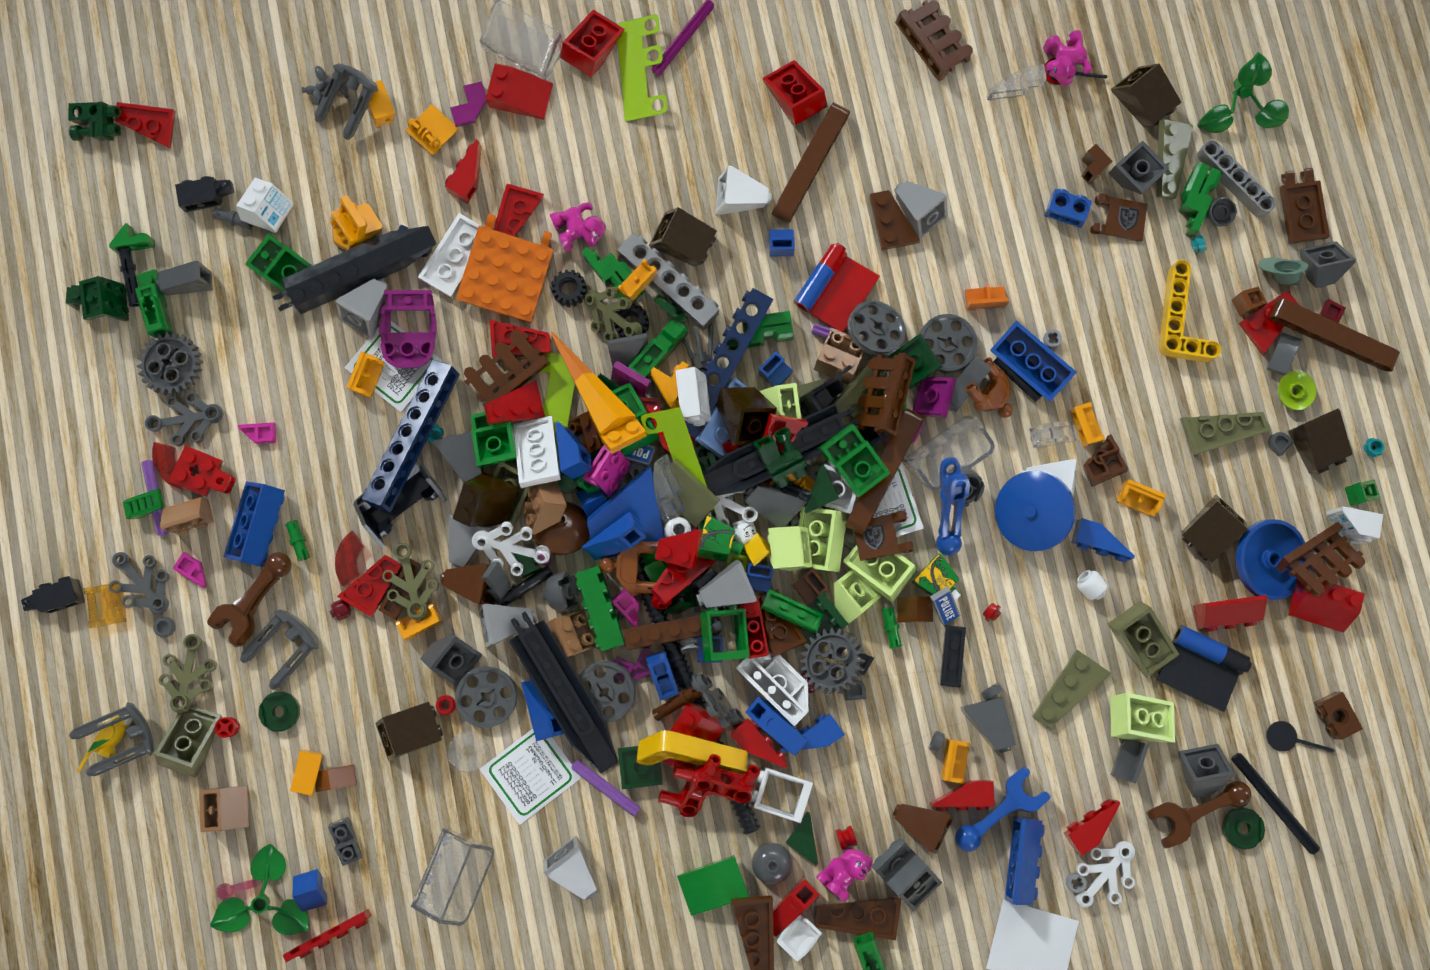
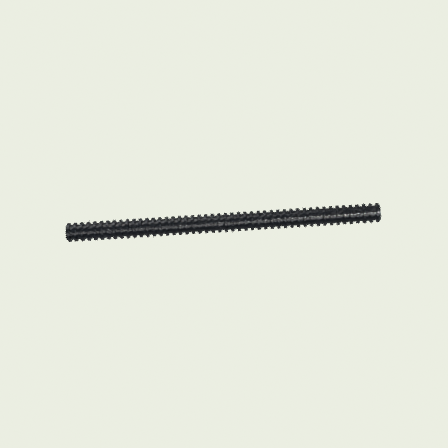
(684, 676)

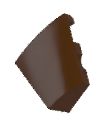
(1105, 463)

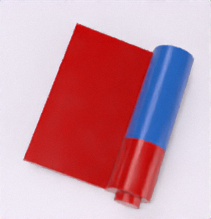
(835, 288)

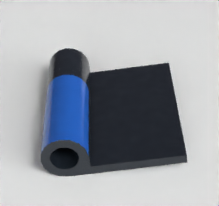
(1203, 668)

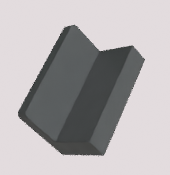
(1129, 760)

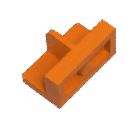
(986, 298)

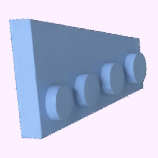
(714, 432)

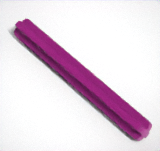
(683, 36)

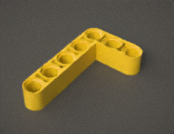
(1178, 319)
(689, 749)

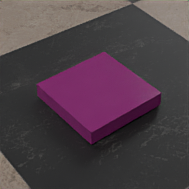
(622, 375)
(934, 396)

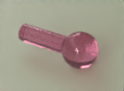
(225, 890)

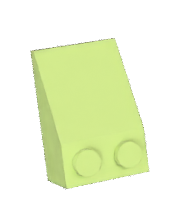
(885, 574)
(1142, 718)

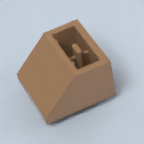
(837, 354)
(543, 506)
(186, 516)
(572, 633)
(224, 808)

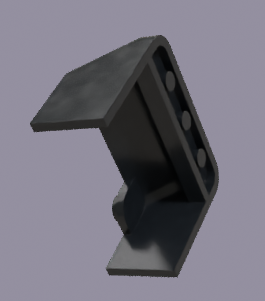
(825, 394)
(418, 486)

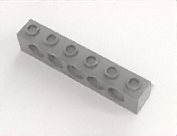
(700, 317)

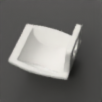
(798, 938)

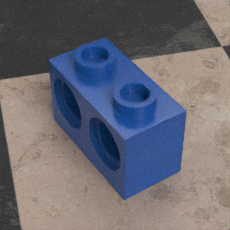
(1067, 213)
(662, 675)

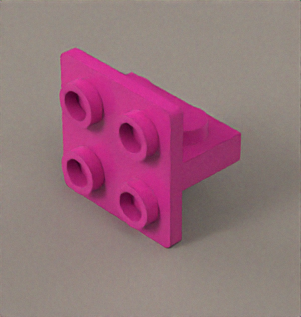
(607, 470)

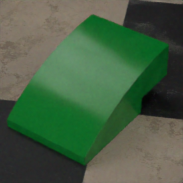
(275, 262)
(631, 400)
(492, 442)
(854, 460)
(712, 885)

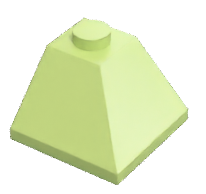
(853, 596)

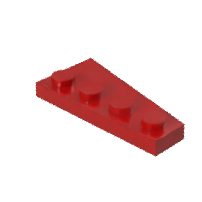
(677, 578)
(323, 939)

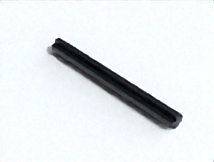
(1275, 803)

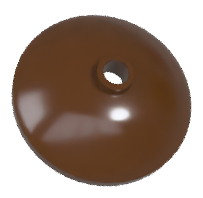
(566, 536)

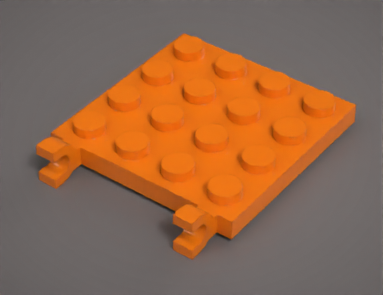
(505, 272)

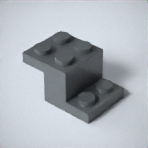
(906, 873)

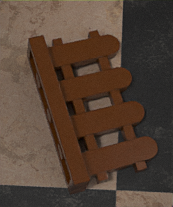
(926, 46)
(516, 368)
(894, 397)
(1313, 561)

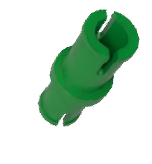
(297, 540)
(891, 627)

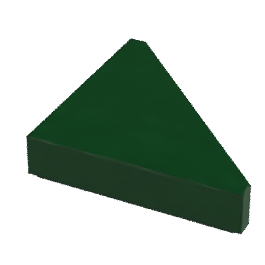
(822, 491)
(803, 839)

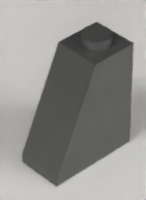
(185, 279)
(973, 373)
(460, 454)
(773, 503)
(992, 723)

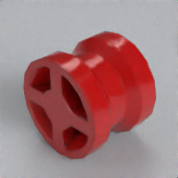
(222, 728)
(846, 837)

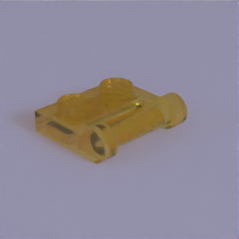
(112, 608)

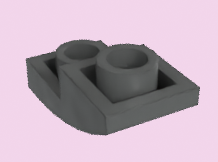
(1284, 354)
(497, 581)
(345, 840)

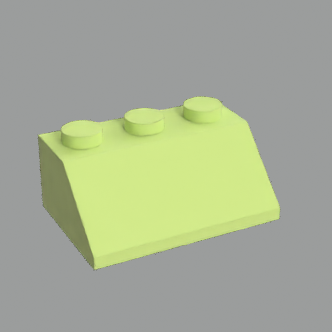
(825, 536)

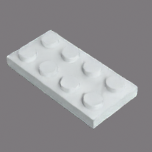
(450, 258)
(536, 452)

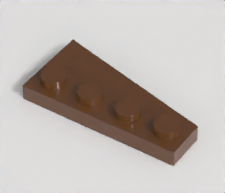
(861, 917)
(755, 926)

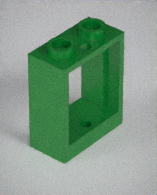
(740, 633)

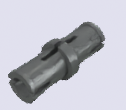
(231, 218)

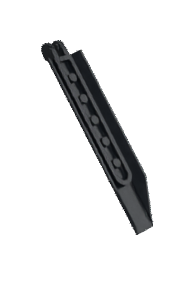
(355, 267)
(744, 467)
(564, 693)

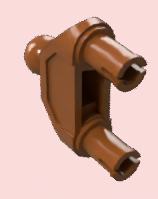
(994, 394)
(627, 567)

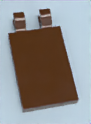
(1303, 207)

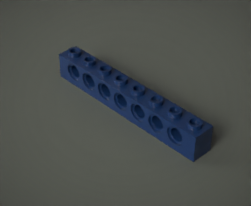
(762, 303)
(410, 436)

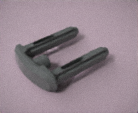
(355, 79)
(296, 629)
(140, 727)

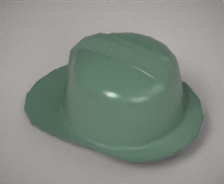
(1283, 270)

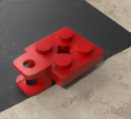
(210, 473)

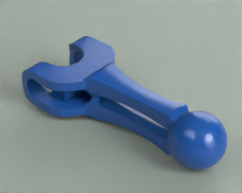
(953, 489)
(969, 837)

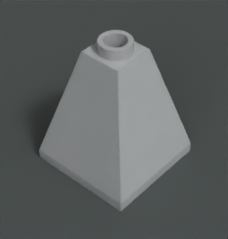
(921, 206)
(363, 307)
(460, 542)
(727, 588)
(497, 622)
(571, 870)

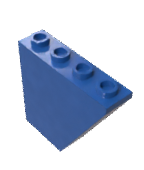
(636, 497)

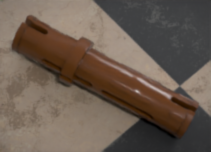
(685, 697)

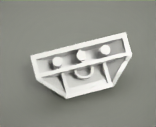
(778, 684)

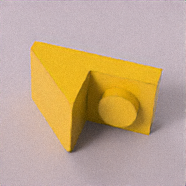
(757, 549)

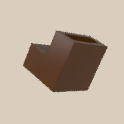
(1097, 163)
(810, 586)
(914, 609)

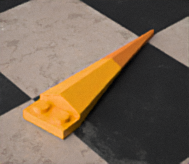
(611, 417)

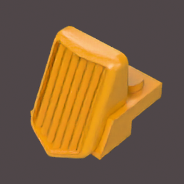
(353, 224)
(668, 385)

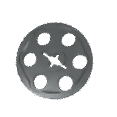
(879, 335)
(955, 340)
(485, 686)
(614, 688)

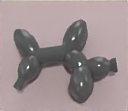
(316, 91)

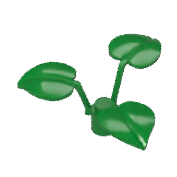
(1254, 72)
(289, 919)

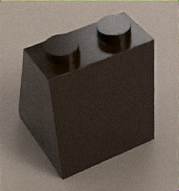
(1147, 94)
(683, 237)
(744, 413)
(1322, 442)
(485, 501)
(1214, 529)
(409, 730)

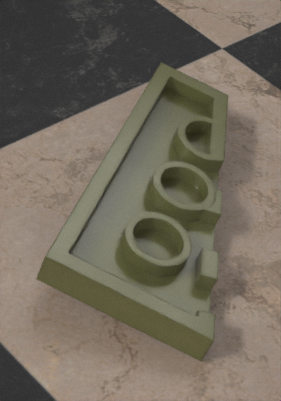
(1172, 150)
(852, 393)
(1070, 687)

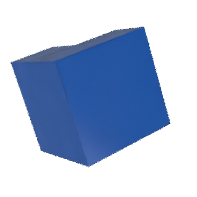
(781, 242)
(775, 370)
(591, 501)
(760, 577)
(717, 647)
(308, 890)

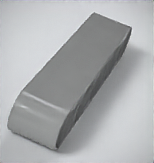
(1245, 183)

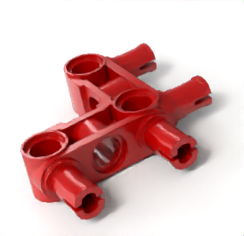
(706, 781)

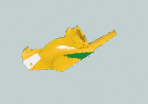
(107, 739)

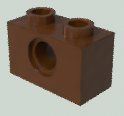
(1347, 722)

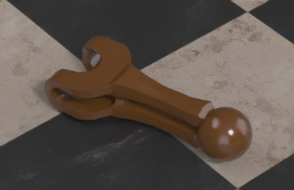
(243, 609)
(1181, 819)

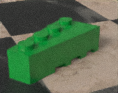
(600, 609)

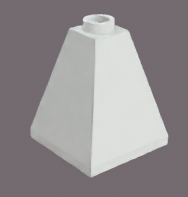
(739, 192)
(1064, 470)

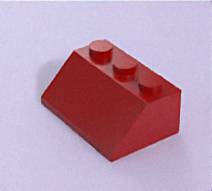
(1333, 609)
(1230, 613)
(696, 723)

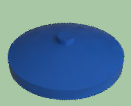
(1035, 510)
(1260, 553)

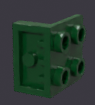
(103, 298)
(830, 619)

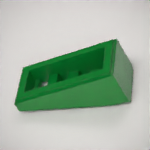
(142, 504)

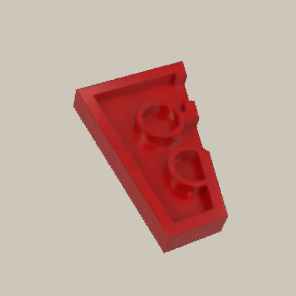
(149, 121)
(515, 209)
(1260, 328)
(501, 333)
(516, 406)
(370, 588)

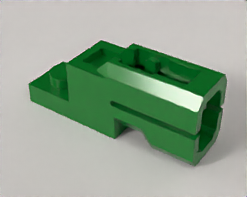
(1195, 196)
(608, 269)
(152, 304)
(773, 326)
(660, 348)
(868, 952)

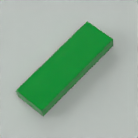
(792, 611)

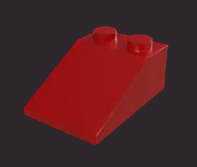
(591, 43)
(518, 92)
(796, 92)

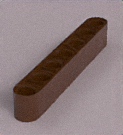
(810, 162)
(1334, 334)
(892, 459)

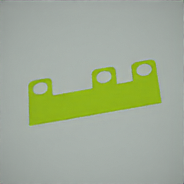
(632, 69)
(559, 391)
(678, 439)

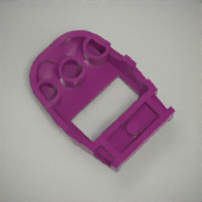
(407, 348)

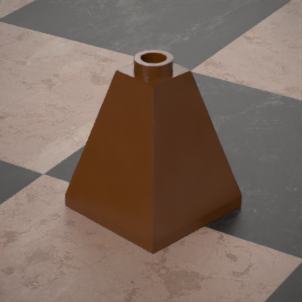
(468, 583)
(924, 824)

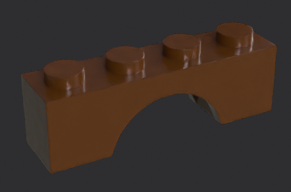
(662, 632)

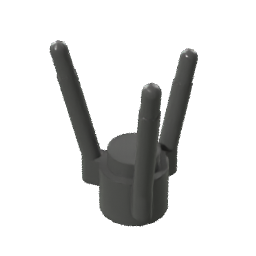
(701, 358)

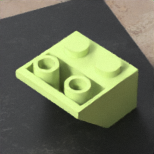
(785, 399)
(790, 548)

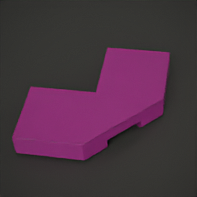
(469, 112)
(638, 670)

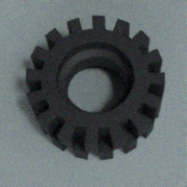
(560, 280)
(636, 311)

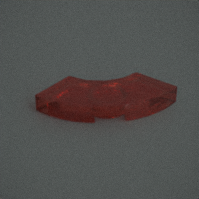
(164, 461)
(347, 558)

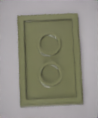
(695, 496)

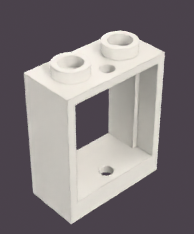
(693, 396)
(802, 800)

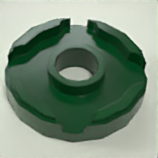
(670, 308)
(287, 720)
(1231, 828)

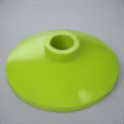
(1304, 387)

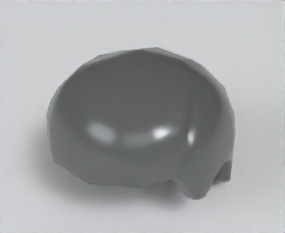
(1222, 211)

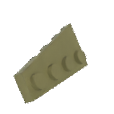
(1212, 432)

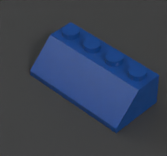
(1033, 361)
(254, 523)
(1023, 861)

